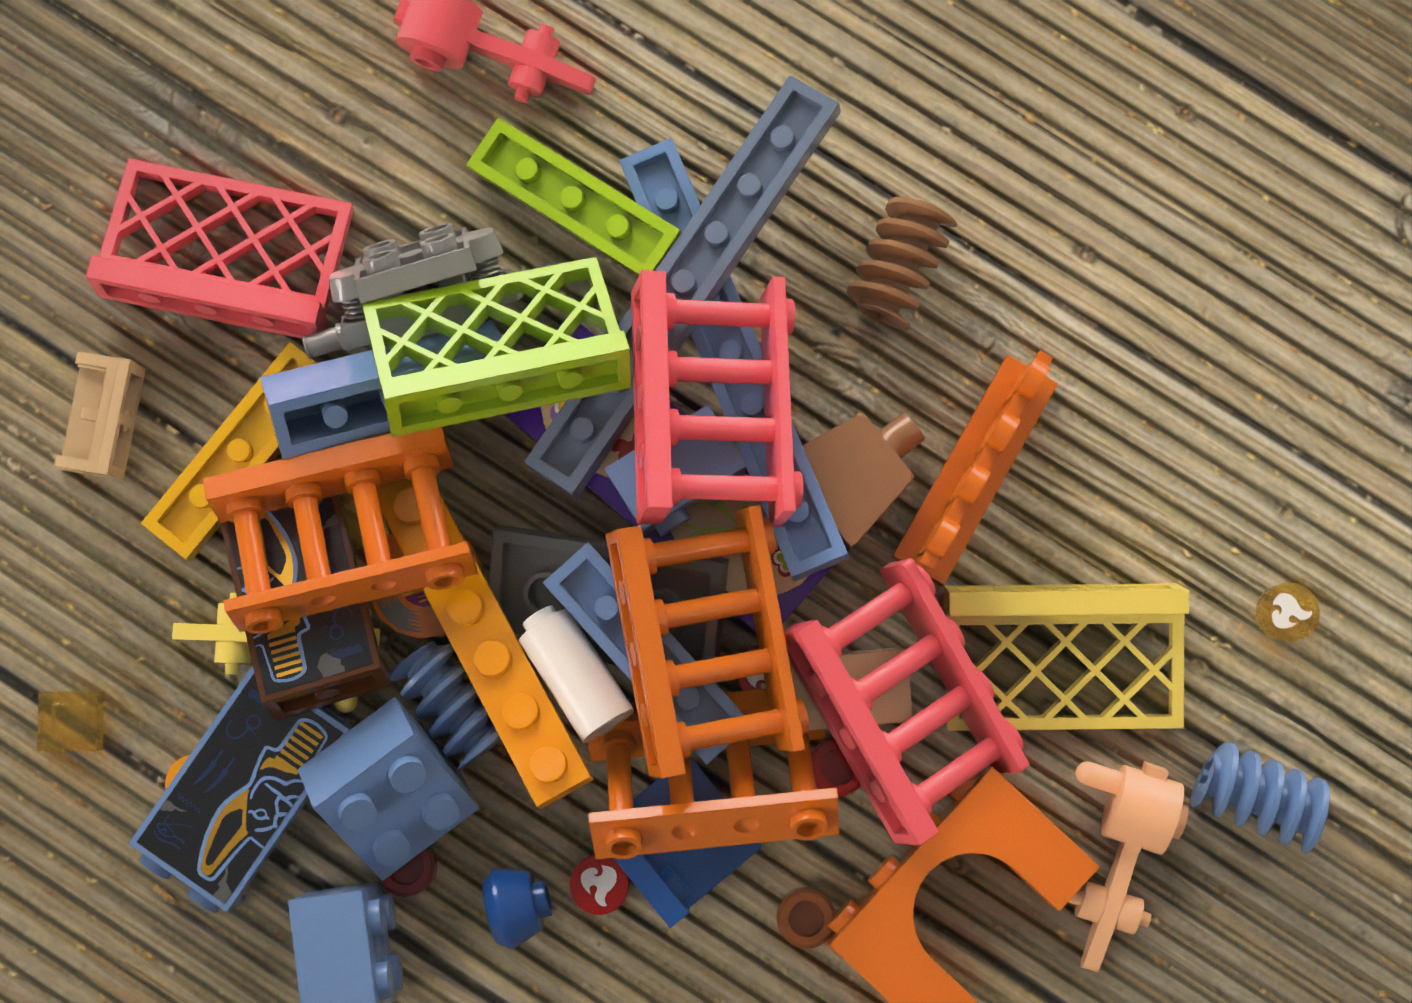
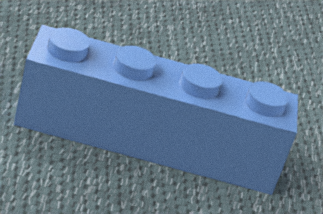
(342, 396)

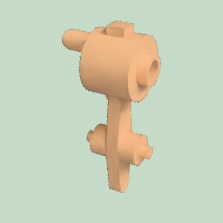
(1140, 813)

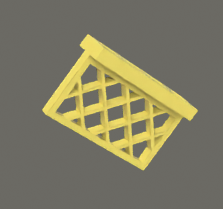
(1078, 606)

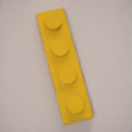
(242, 441)

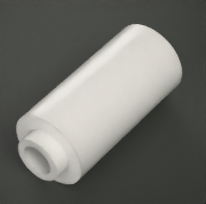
(574, 673)

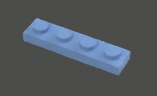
(589, 595)

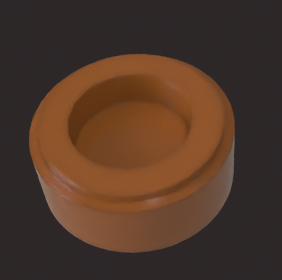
(804, 917)

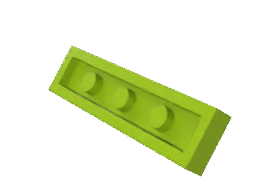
(573, 198)

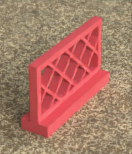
(198, 291)

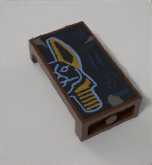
(317, 655)

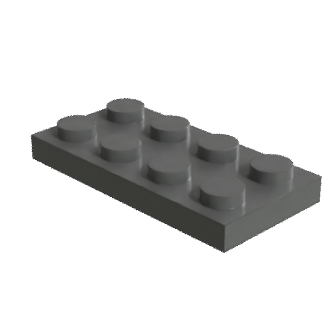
(528, 557)

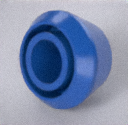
(515, 905)

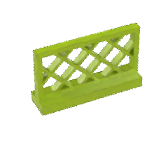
(505, 378)

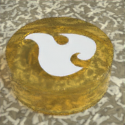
(1287, 612)

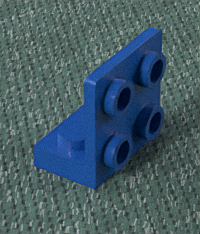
(681, 878)

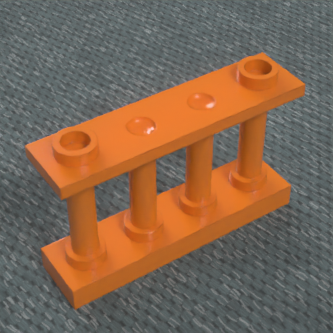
(301, 485)
(659, 680)
(713, 823)

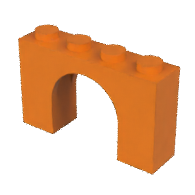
(982, 819)

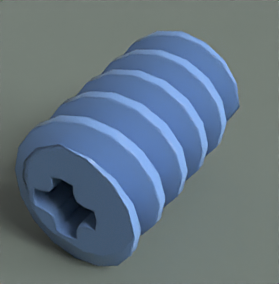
(449, 700)
(1265, 793)

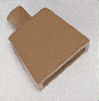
(862, 470)

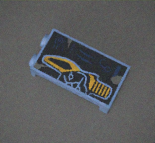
(234, 797)

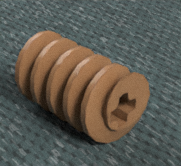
(897, 260)

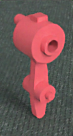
(446, 30)

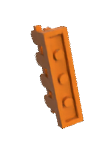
(977, 466)

